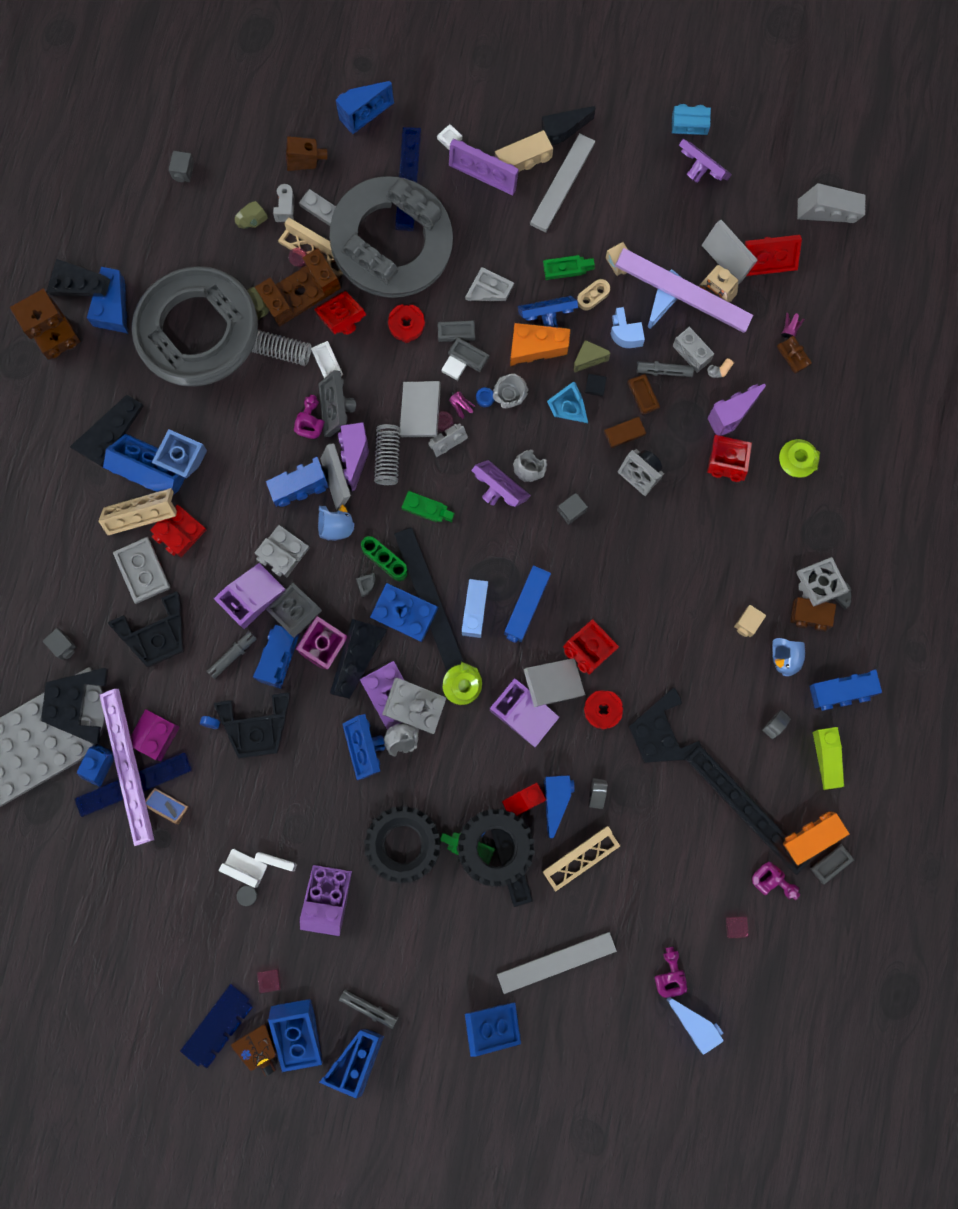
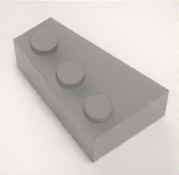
(831, 204)

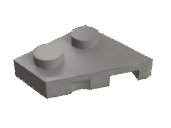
(489, 287)

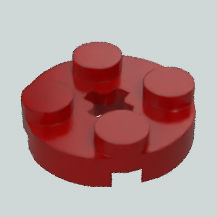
(406, 312)
(614, 709)

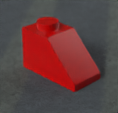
(524, 800)

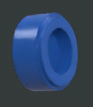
(484, 397)
(210, 722)

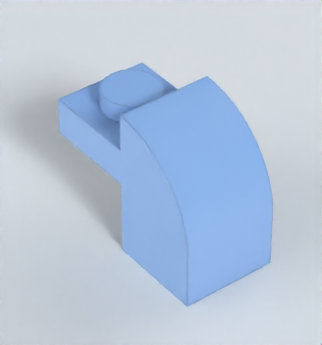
(626, 334)

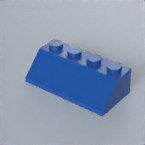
(134, 461)

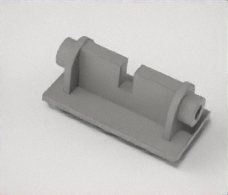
(455, 436)

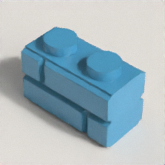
(691, 119)

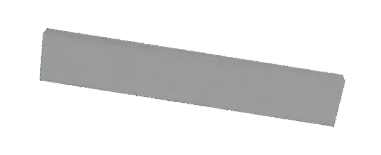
(562, 183)
(556, 962)

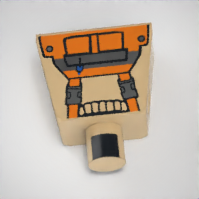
(721, 283)

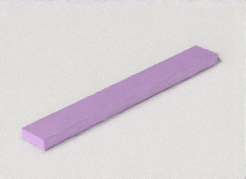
(683, 290)
(126, 767)

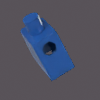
(96, 764)

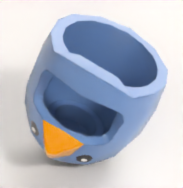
(334, 524)
(788, 656)

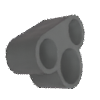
(776, 724)
(598, 793)

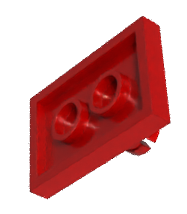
(775, 254)
(341, 313)

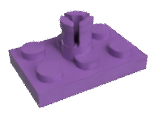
(702, 163)
(499, 485)
(378, 688)

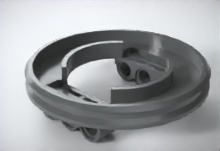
(369, 268)
(227, 298)

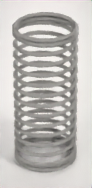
(303, 360)
(393, 479)

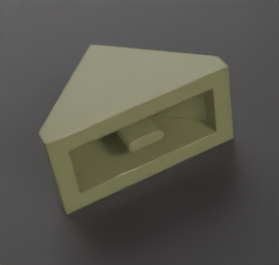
(590, 356)

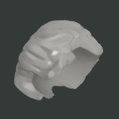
(510, 391)
(528, 467)
(401, 738)

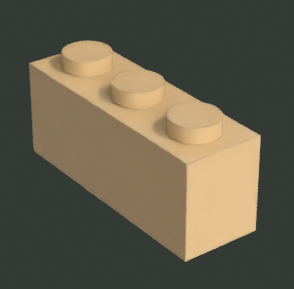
(527, 152)

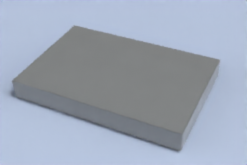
(729, 251)
(420, 409)
(335, 476)
(141, 570)
(554, 682)

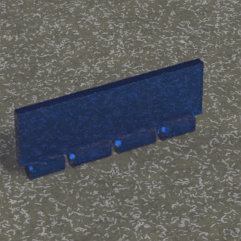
(218, 1021)

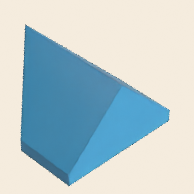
(568, 404)

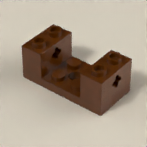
(315, 278)
(45, 323)

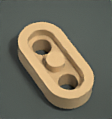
(592, 295)

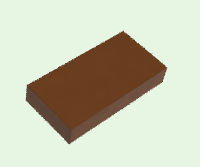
(643, 394)
(625, 432)

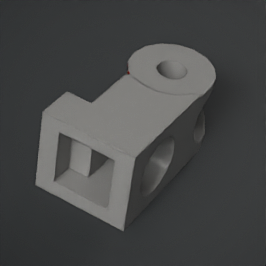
(286, 204)

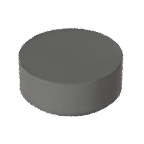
(247, 895)

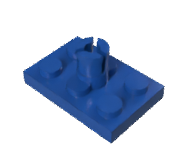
(548, 309)
(404, 612)
(362, 746)
(492, 1029)

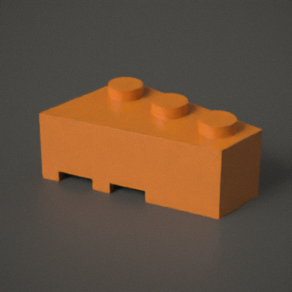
(538, 342)
(815, 837)

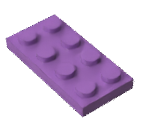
(483, 166)

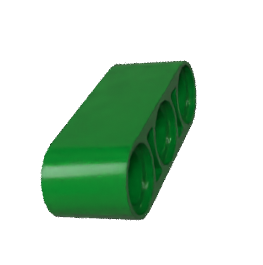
(388, 566)

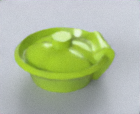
(799, 458)
(462, 684)

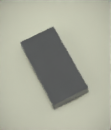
(451, 330)
(468, 354)
(832, 864)

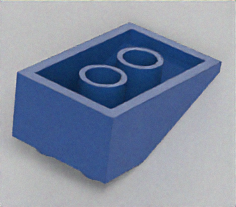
(363, 104)
(557, 795)
(295, 1035)

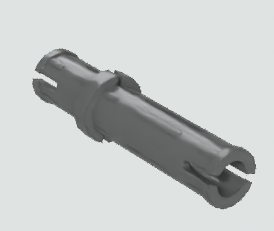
(664, 369)
(231, 655)
(368, 1009)

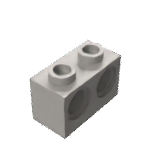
(693, 349)

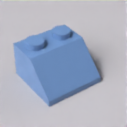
(179, 454)

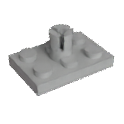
(414, 705)

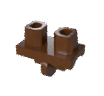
(794, 354)

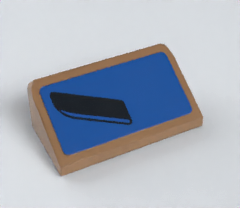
(166, 806)

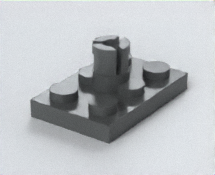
(334, 403)
(293, 610)

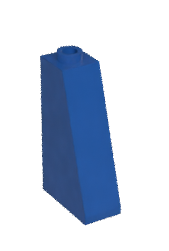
(527, 604)

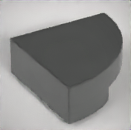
(366, 584)
(844, 600)

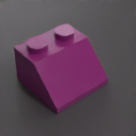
(321, 643)
(153, 735)

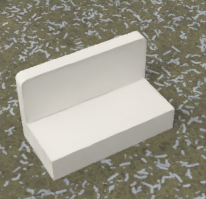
(243, 868)

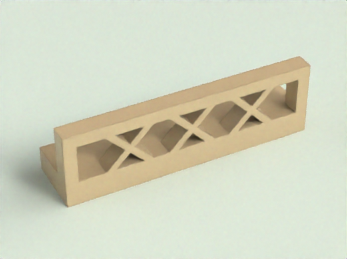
(307, 237)
(138, 513)
(580, 850)

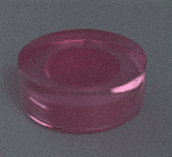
(296, 255)
(445, 421)

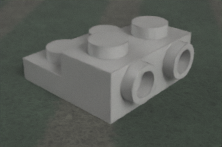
(281, 551)

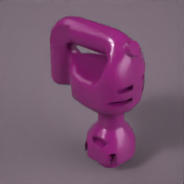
(305, 419)
(776, 878)
(674, 976)

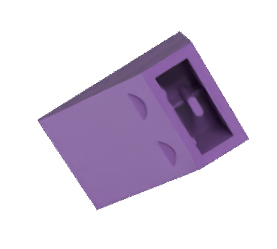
(728, 414)
(355, 452)
(249, 595)
(518, 712)
(325, 900)

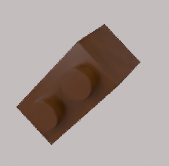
(818, 616)

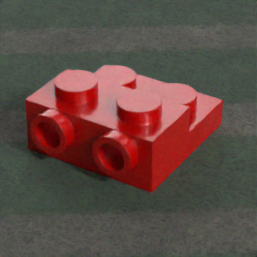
(729, 458)
(178, 532)
(590, 647)

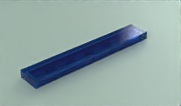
(409, 170)
(149, 778)

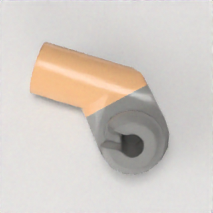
(716, 372)

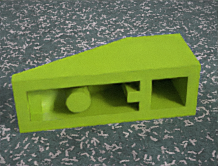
(829, 757)

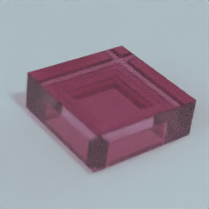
(737, 927)
(268, 981)

